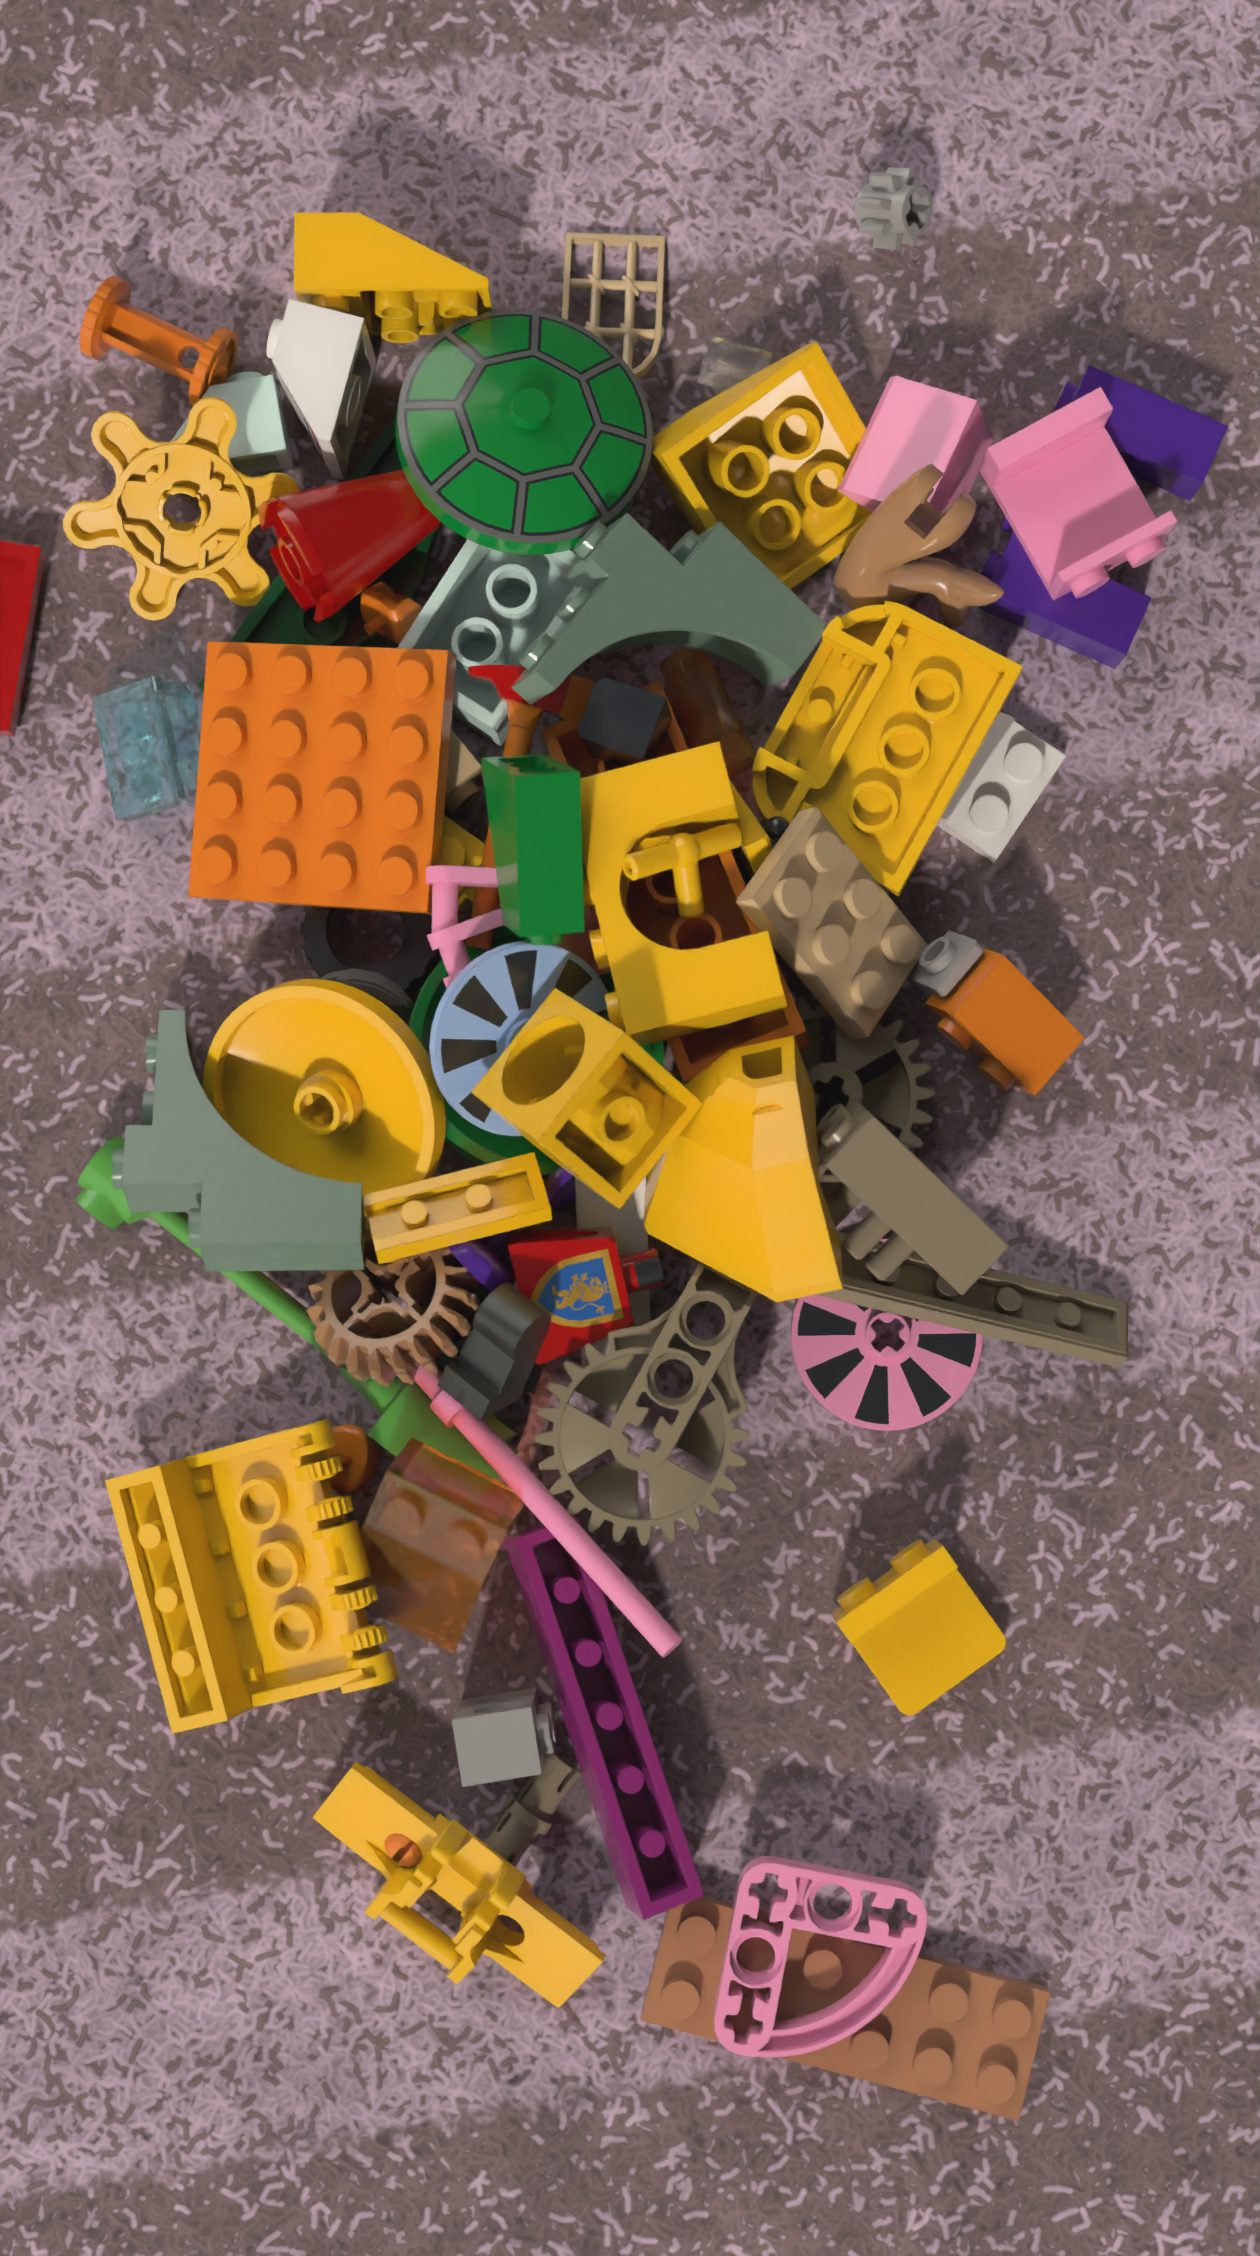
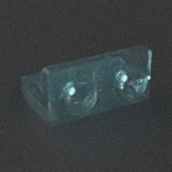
(149, 746)

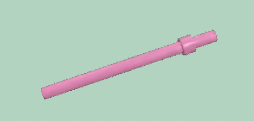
(552, 1515)

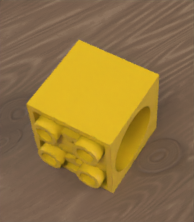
(588, 1097)

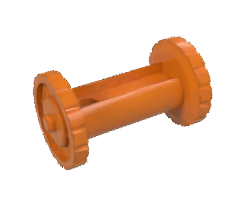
(118, 324)

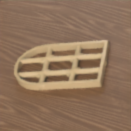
(627, 284)

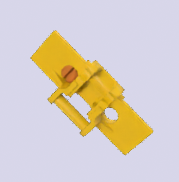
(441, 1855)

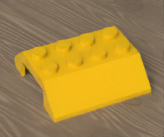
(249, 1576)

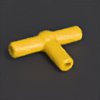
(682, 856)

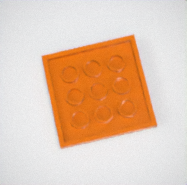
(322, 775)

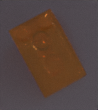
(435, 1542)

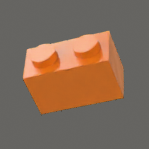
(1006, 1024)

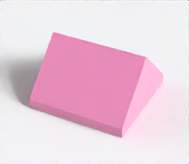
(914, 429)

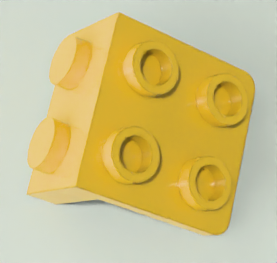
(918, 1626)

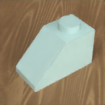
(261, 428)

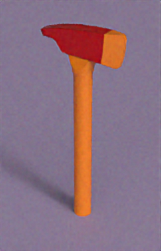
(566, 702)

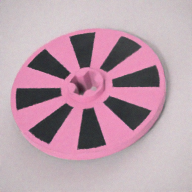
(886, 1385)

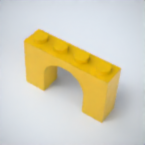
(659, 987)

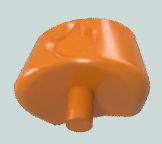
(388, 612)
(358, 1457)

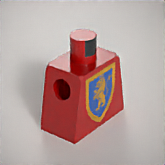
(580, 1283)

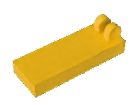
(457, 1207)

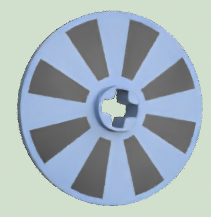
(488, 1008)

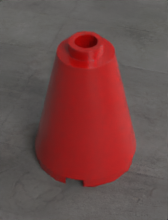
(343, 536)

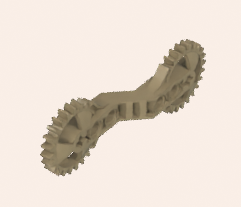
(708, 1431)

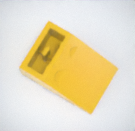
(382, 276)

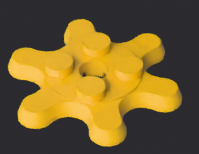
(136, 517)

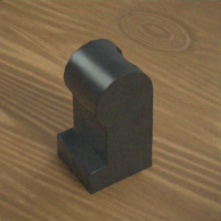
(497, 1352)

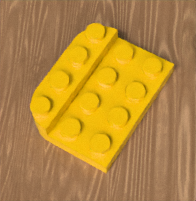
(883, 733)

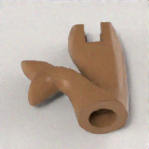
(892, 547)

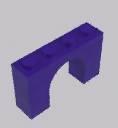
(1160, 446)

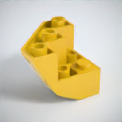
(746, 1177)

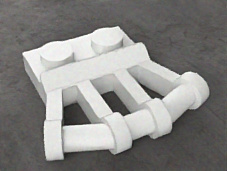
(1000, 787)

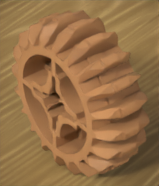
(379, 1336)

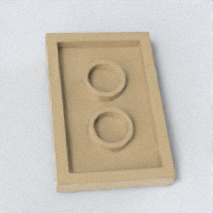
(832, 923)

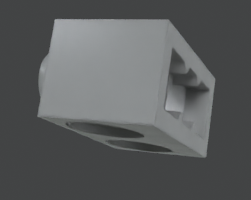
(503, 1736)

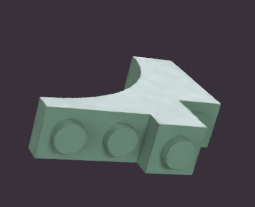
(696, 597)
(239, 1201)

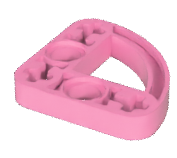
(797, 1911)

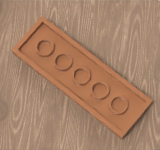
(942, 2036)

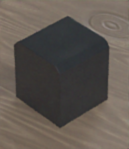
(624, 723)

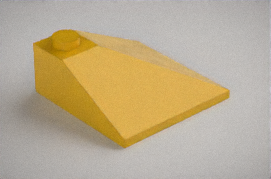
(770, 464)

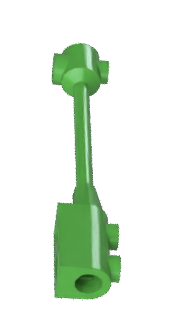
(402, 1405)

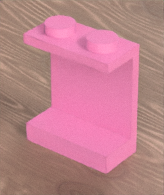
(1073, 498)

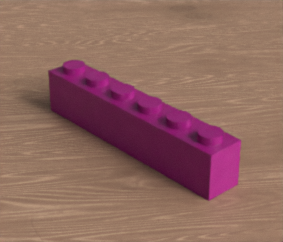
(605, 1725)

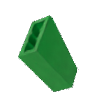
(536, 844)

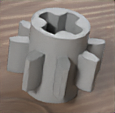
(893, 208)

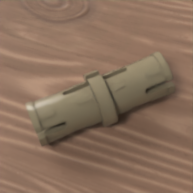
(532, 1808)

